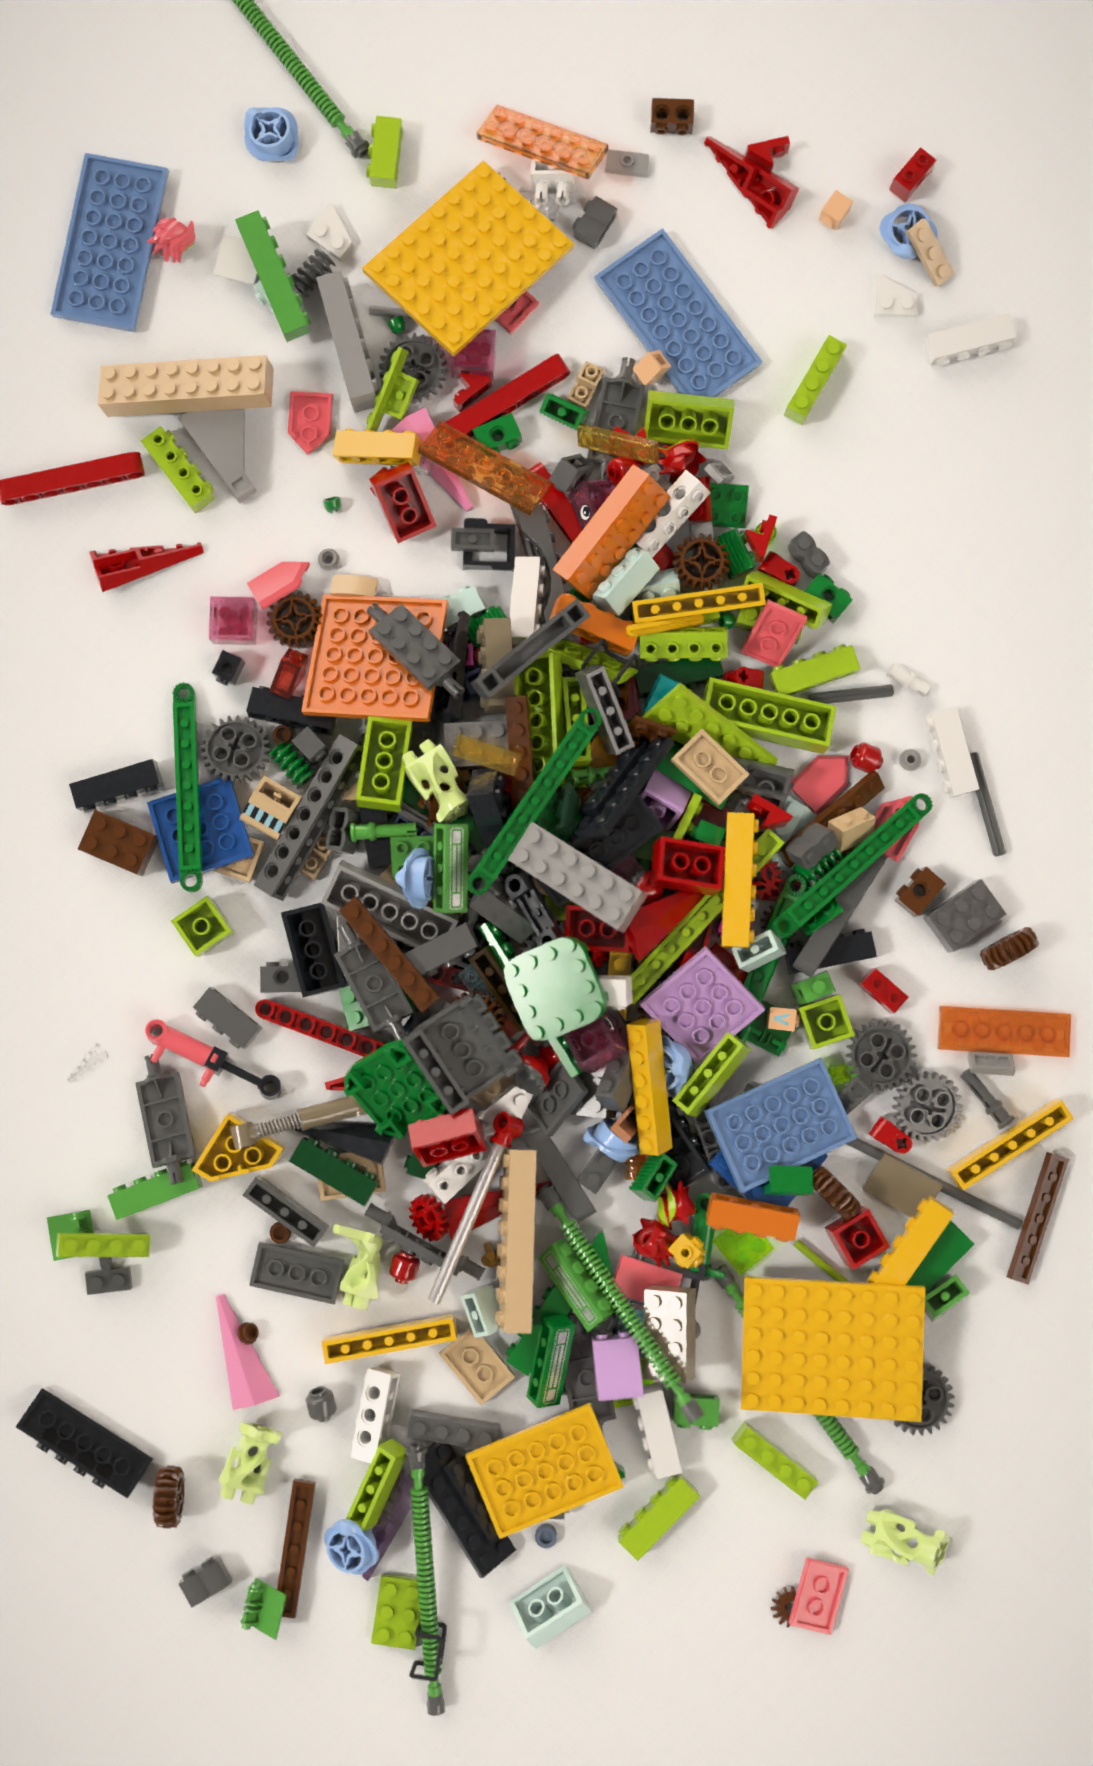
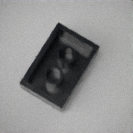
(489, 802)

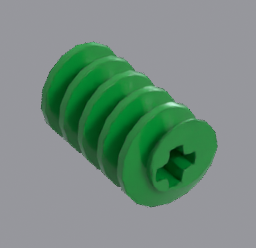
(292, 764)
(810, 874)

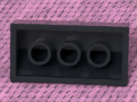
(312, 950)

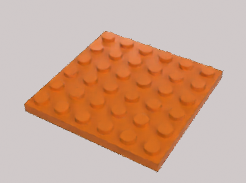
(354, 673)

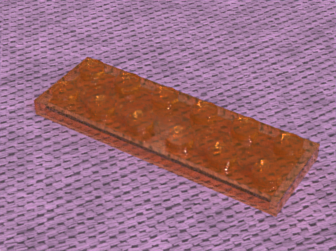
(542, 141)
(484, 467)
(1004, 1031)

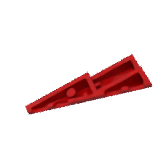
(764, 189)
(123, 567)
(658, 920)
(488, 1211)

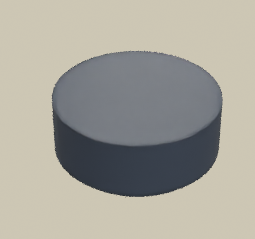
(546, 1536)

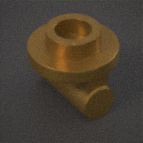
(490, 1258)

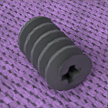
(312, 269)

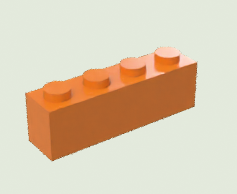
(600, 626)
(752, 1217)

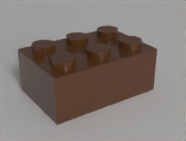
(118, 843)

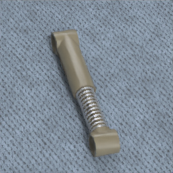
(305, 1118)

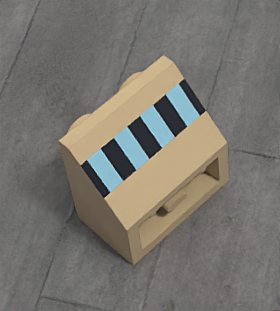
(270, 808)

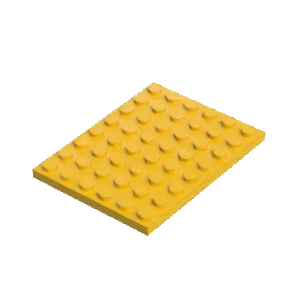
(468, 258)
(833, 1348)

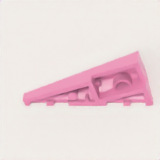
(422, 425)
(246, 1375)

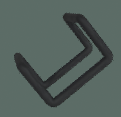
(634, 657)
(440, 1652)

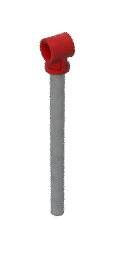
(507, 1128)

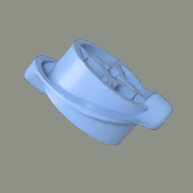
(272, 124)
(889, 230)
(417, 878)
(677, 1065)
(609, 1142)
(345, 1551)

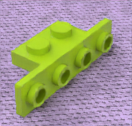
(395, 393)

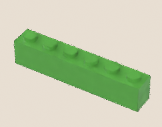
(272, 275)

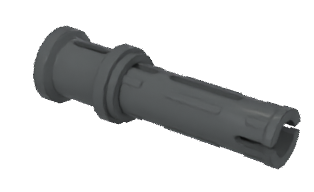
(992, 1106)

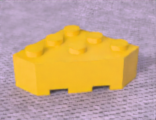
(224, 1161)

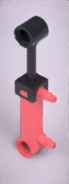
(210, 1058)

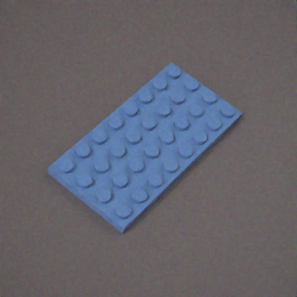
(107, 242)
(679, 316)

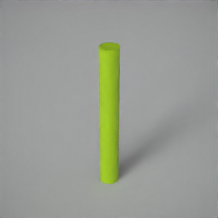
(833, 1273)

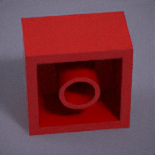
(857, 1238)

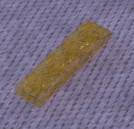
(617, 443)

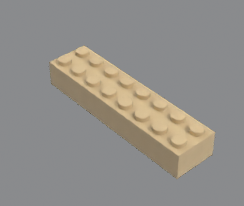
(186, 386)
(516, 1241)

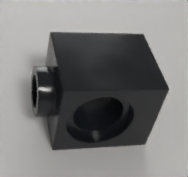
(228, 659)

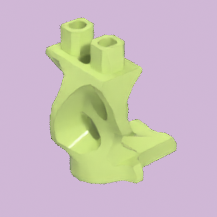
(427, 767)
(363, 1270)
(244, 1476)
(930, 1548)

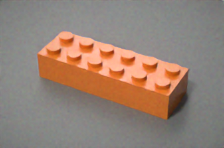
(612, 531)

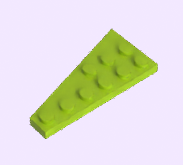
(690, 714)

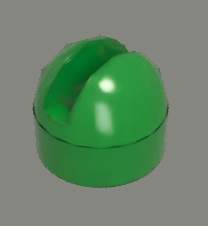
(397, 324)
(332, 503)
(727, 620)

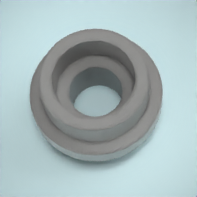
(328, 553)
(905, 764)

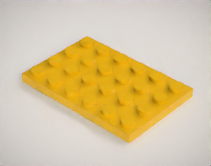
(544, 1470)

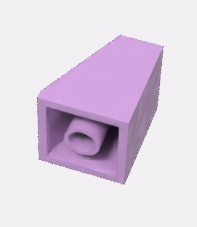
(665, 798)
(616, 1366)

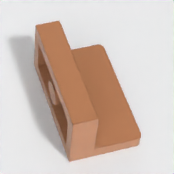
(625, 1126)

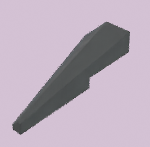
(766, 780)

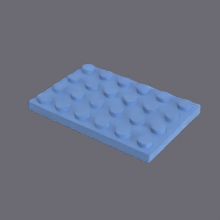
(780, 1124)

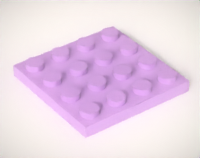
(702, 1004)

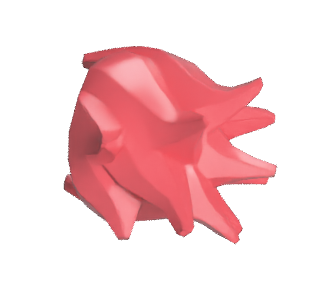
(173, 238)

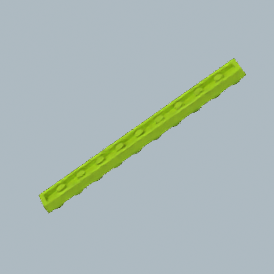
(693, 925)

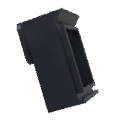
(499, 529)

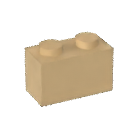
(852, 828)

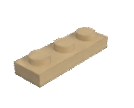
(930, 252)

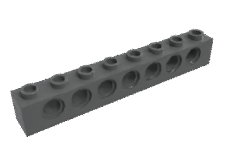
(310, 818)

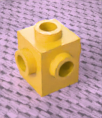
(688, 1251)

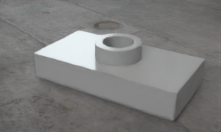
(626, 163)
(719, 472)
(991, 1063)

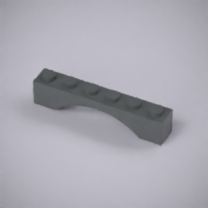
(536, 531)
(530, 649)

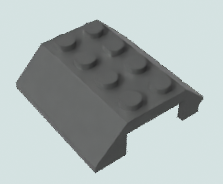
(462, 1051)

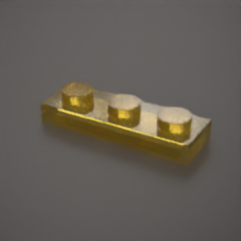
(486, 754)

